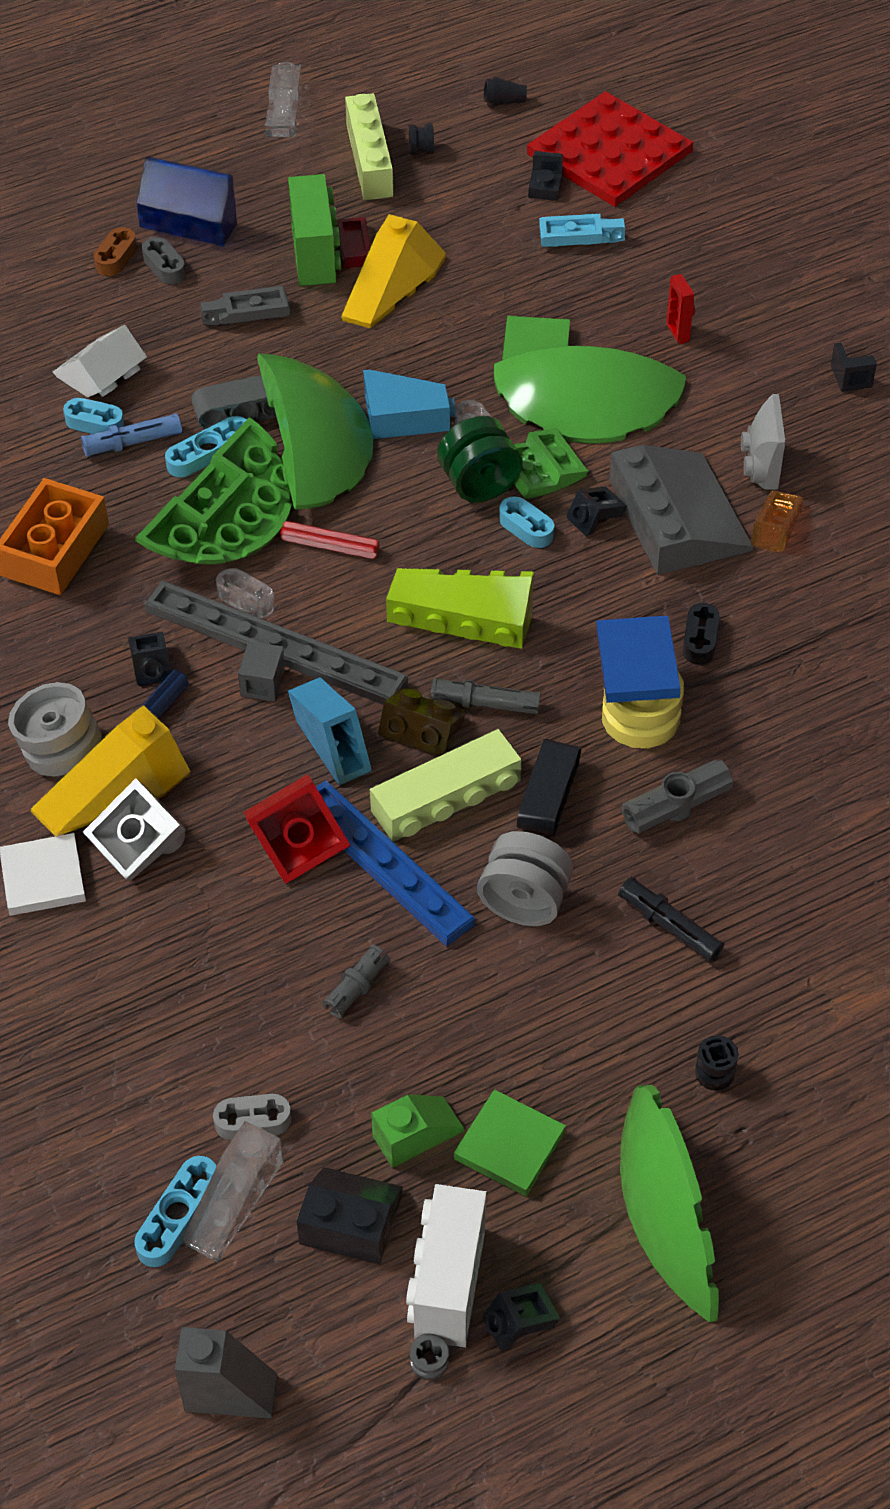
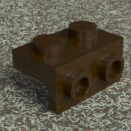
(420, 721)

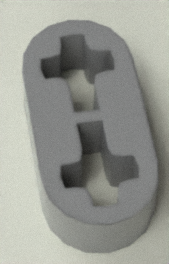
(253, 1110)

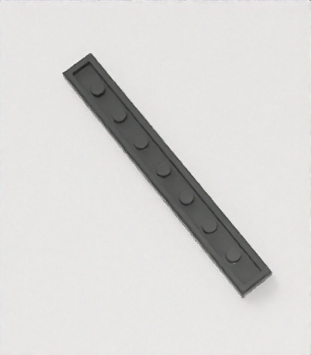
(300, 651)

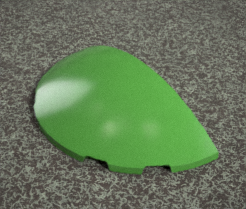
(588, 391)
(321, 430)
(229, 507)
(665, 1201)

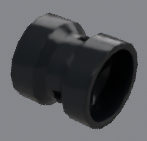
(719, 1071)

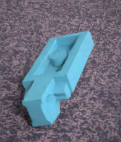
(580, 230)

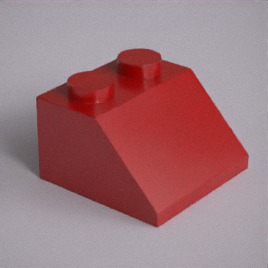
(296, 828)

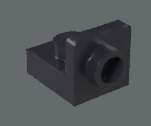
(546, 175)
(594, 505)
(149, 658)
(519, 1313)

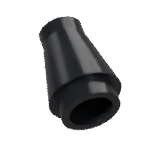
(501, 91)

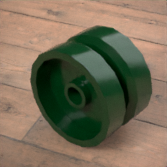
(479, 459)

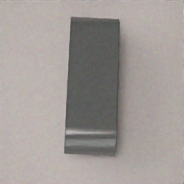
(233, 398)

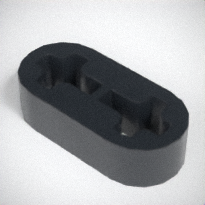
(706, 634)

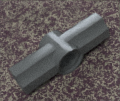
(677, 796)

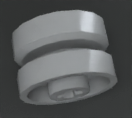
(54, 728)
(525, 878)

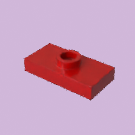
(680, 309)

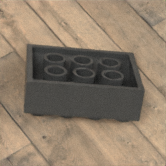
(676, 507)

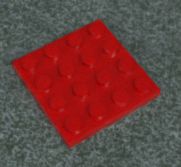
(612, 148)

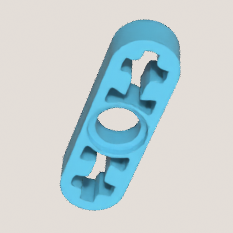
(187, 455)
(176, 1192)

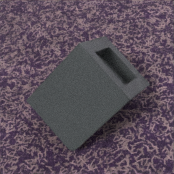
(261, 671)

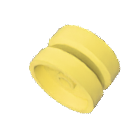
(643, 722)

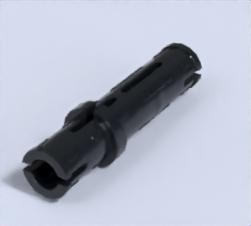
(635, 893)

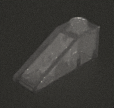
(234, 1190)

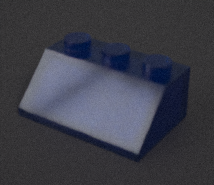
(186, 201)

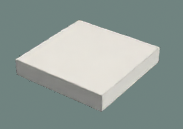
(42, 874)

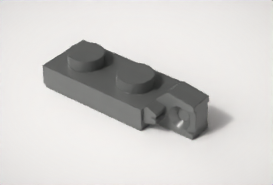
(246, 306)

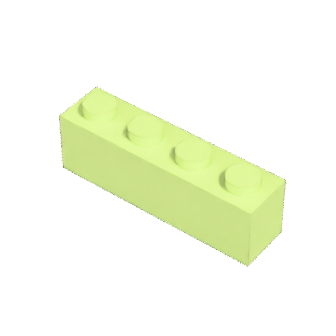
(369, 147)
(445, 785)

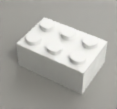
(447, 1264)

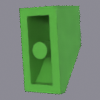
(413, 1126)

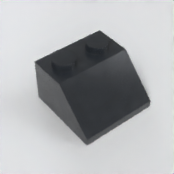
(348, 1214)

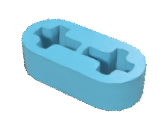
(91, 415)
(528, 520)

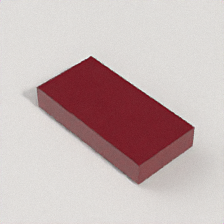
(353, 241)

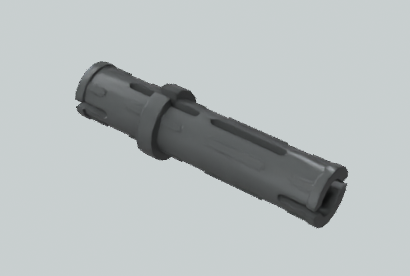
(495, 697)

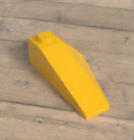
(394, 267)
(133, 750)

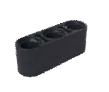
(549, 787)

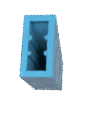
(405, 405)
(331, 728)

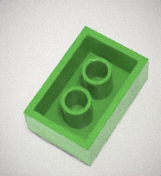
(314, 229)

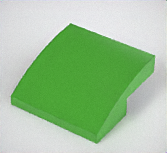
(547, 464)

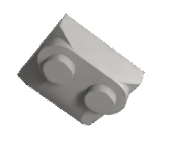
(765, 445)
(135, 830)

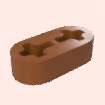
(120, 253)

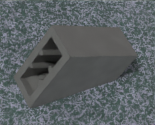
(222, 1375)

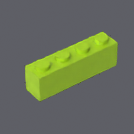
(463, 604)

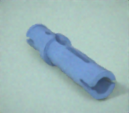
(132, 434)

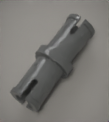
(355, 981)

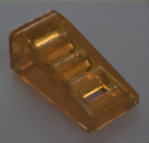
(776, 524)

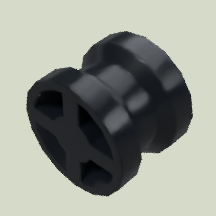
(421, 139)

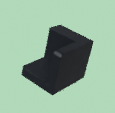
(852, 372)

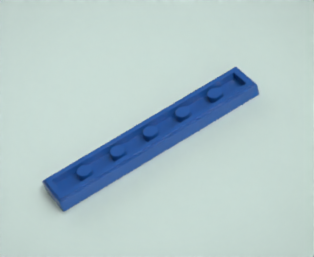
(397, 871)

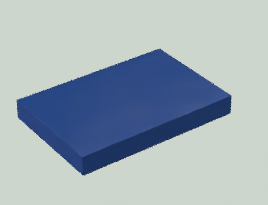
(637, 659)

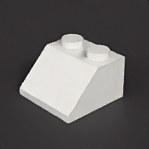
(102, 363)

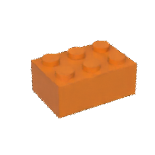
(52, 536)

